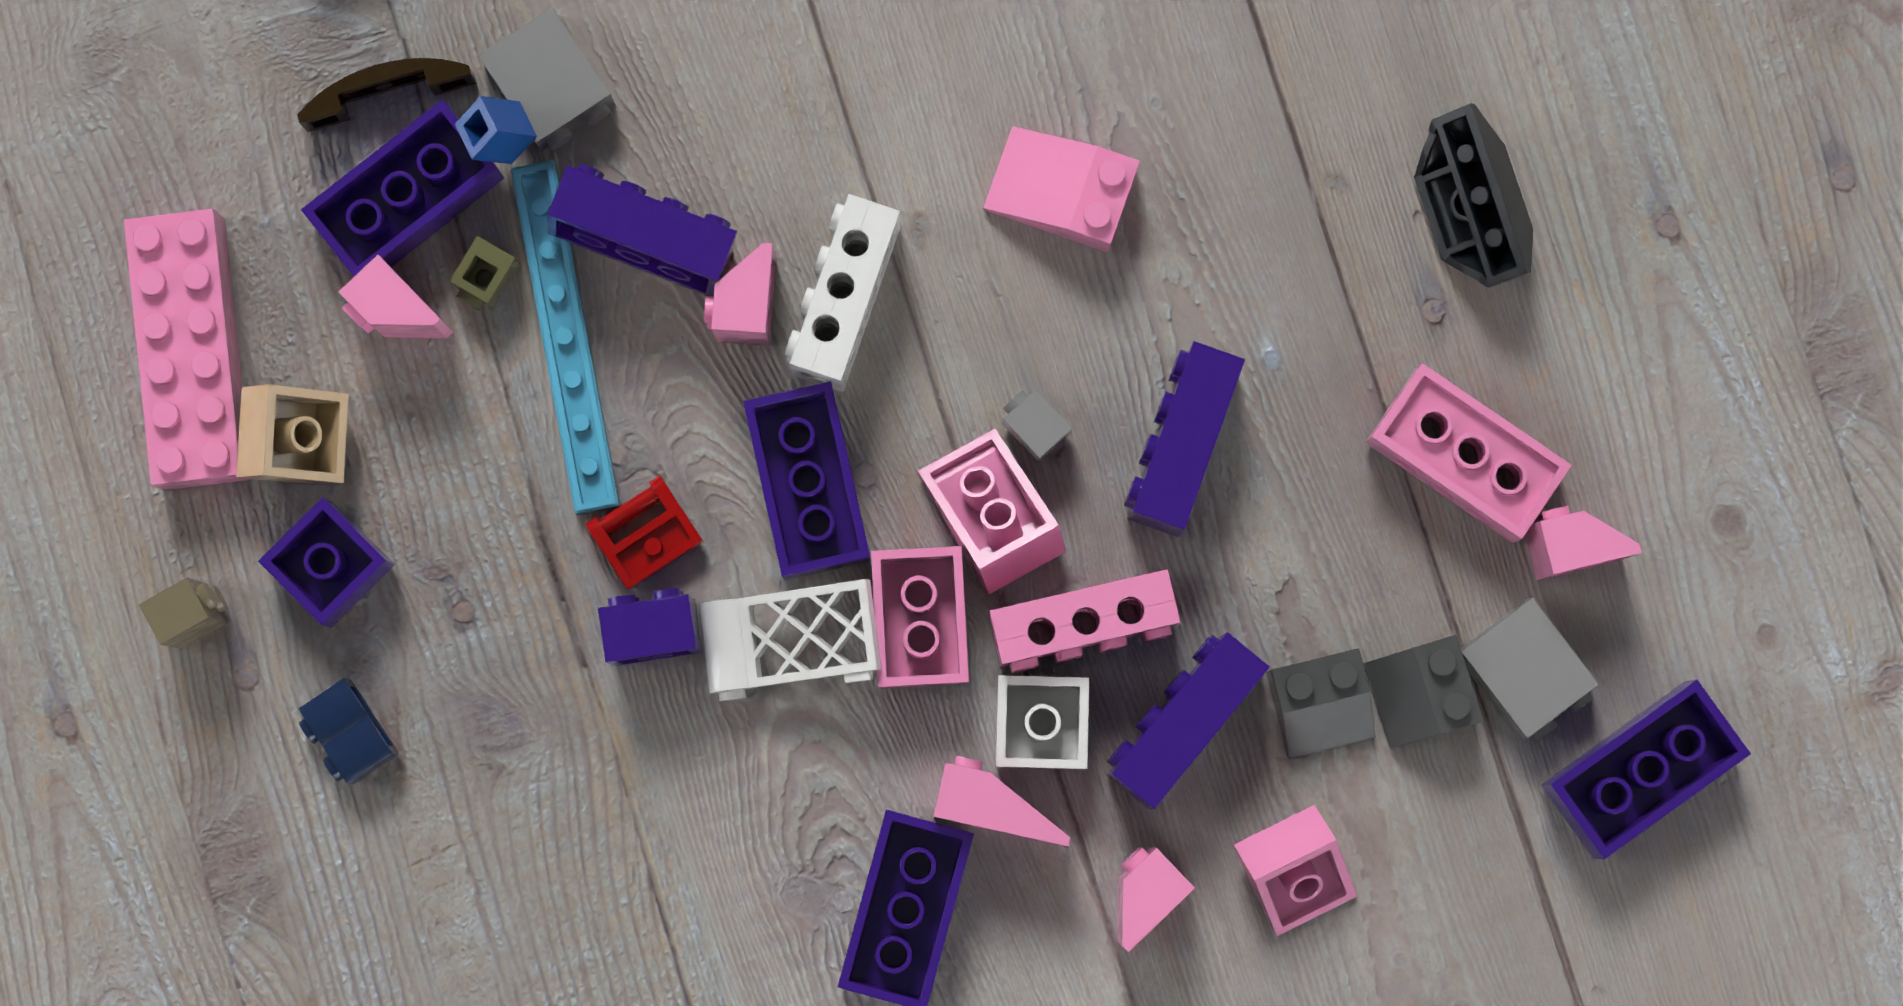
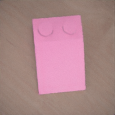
(1062, 187)
(993, 511)
(986, 802)

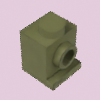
(483, 258)

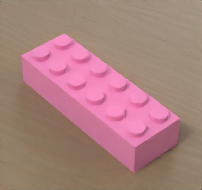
(186, 347)

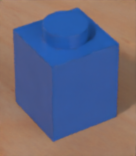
(495, 130)

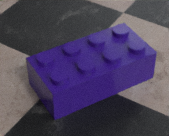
(401, 192)
(640, 229)
(1186, 438)
(807, 481)
(1188, 720)
(1645, 769)
(905, 910)

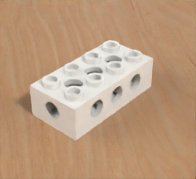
(851, 224)

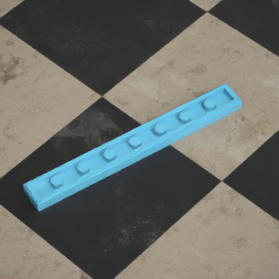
(565, 343)

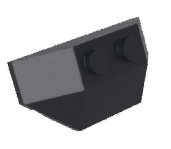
(1474, 199)

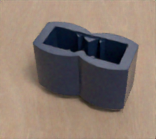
(347, 732)

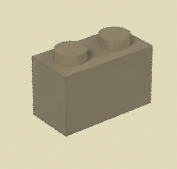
(185, 612)

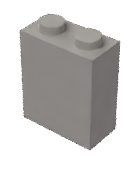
(549, 78)
(1528, 670)

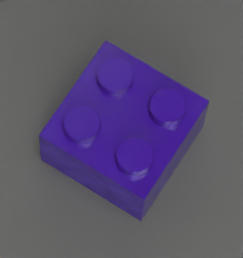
(326, 562)
(650, 628)

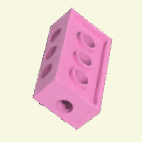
(1496, 443)
(1149, 593)

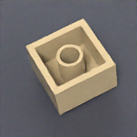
(292, 435)

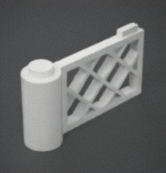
(733, 647)

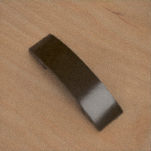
(330, 104)

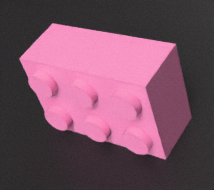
(920, 617)

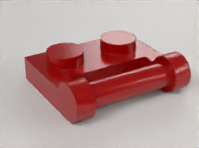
(651, 545)

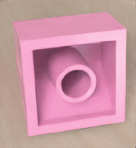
(744, 300)
(385, 302)
(1574, 542)
(1296, 870)
(1147, 894)

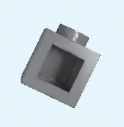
(1035, 423)

